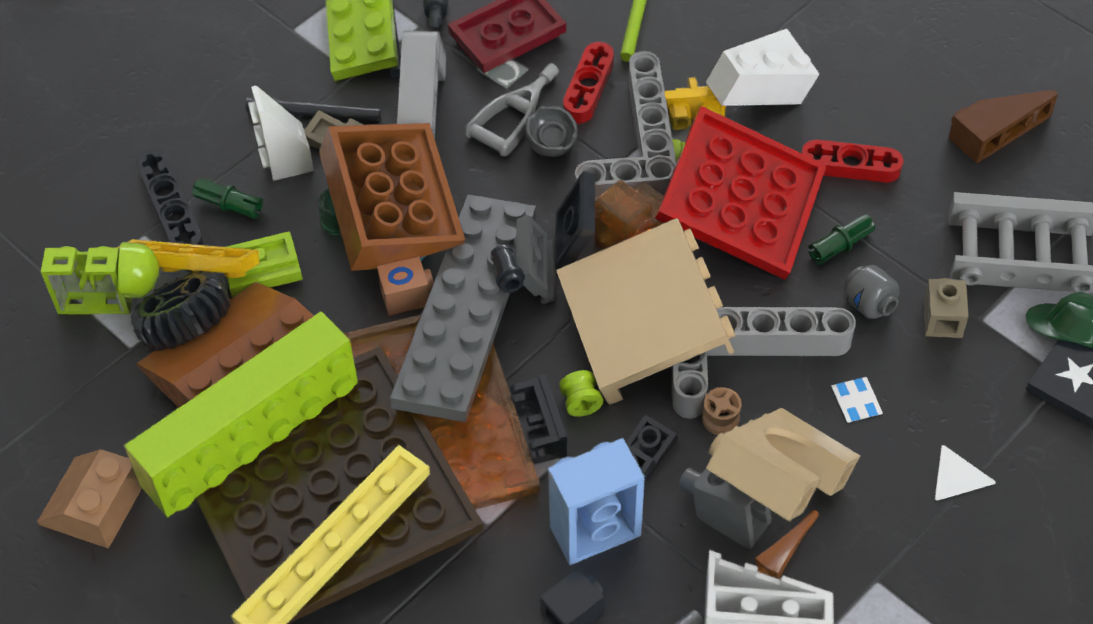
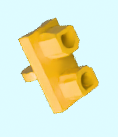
(685, 102)

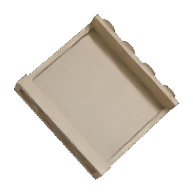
(644, 306)

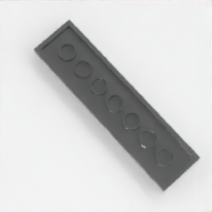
(459, 316)

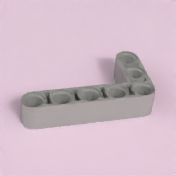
(420, 70)
(652, 132)
(777, 340)

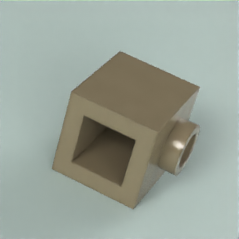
(945, 308)

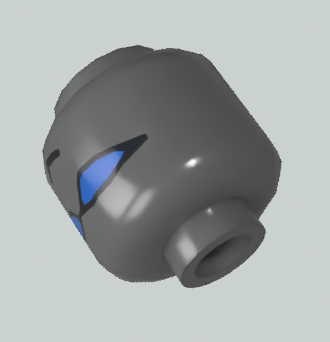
(872, 291)

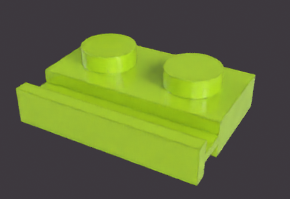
(276, 266)

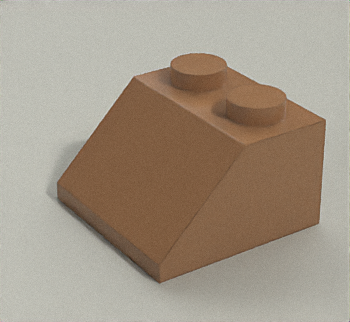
(93, 498)

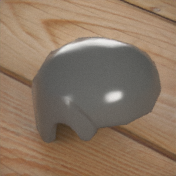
(551, 131)

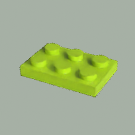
(360, 37)

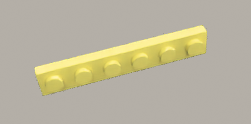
(334, 541)

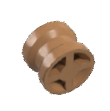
(717, 402)

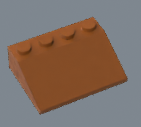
(389, 193)
(251, 325)

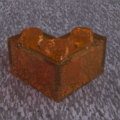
(625, 213)

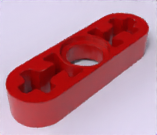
(587, 70)
(877, 154)

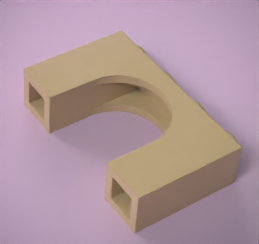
(781, 461)

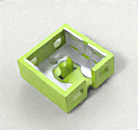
(85, 277)

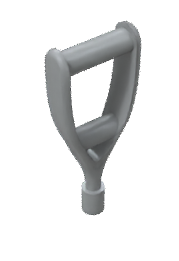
(516, 100)

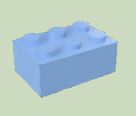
(595, 500)

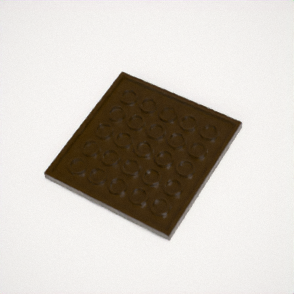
(298, 482)

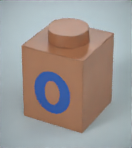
(404, 285)

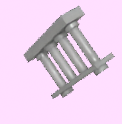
(1022, 214)

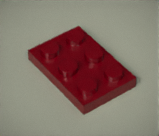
(506, 30)

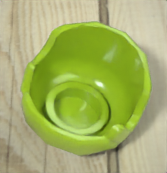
(136, 270)

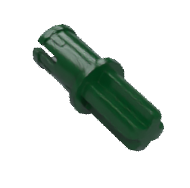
(227, 198)
(841, 239)

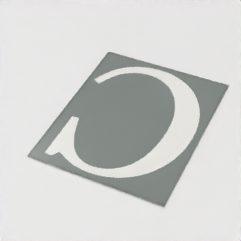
(506, 73)

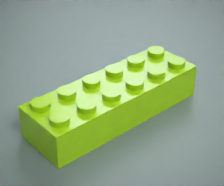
(243, 414)

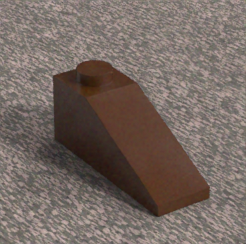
(998, 121)

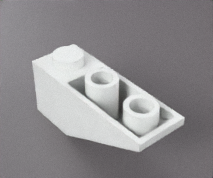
(282, 135)

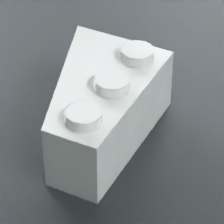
(763, 72)
(749, 597)

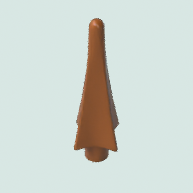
(775, 558)

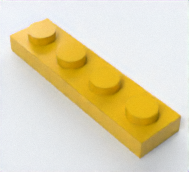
(179, 256)

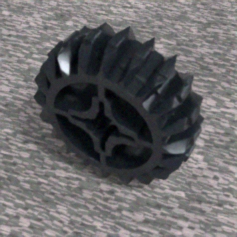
(180, 310)

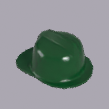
(1066, 321)

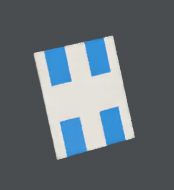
(856, 399)

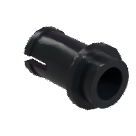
(509, 275)

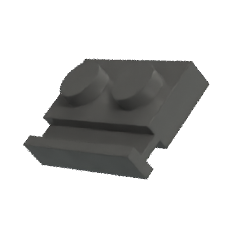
(536, 258)

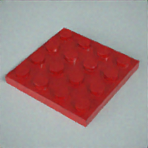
(742, 192)

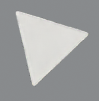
(958, 476)

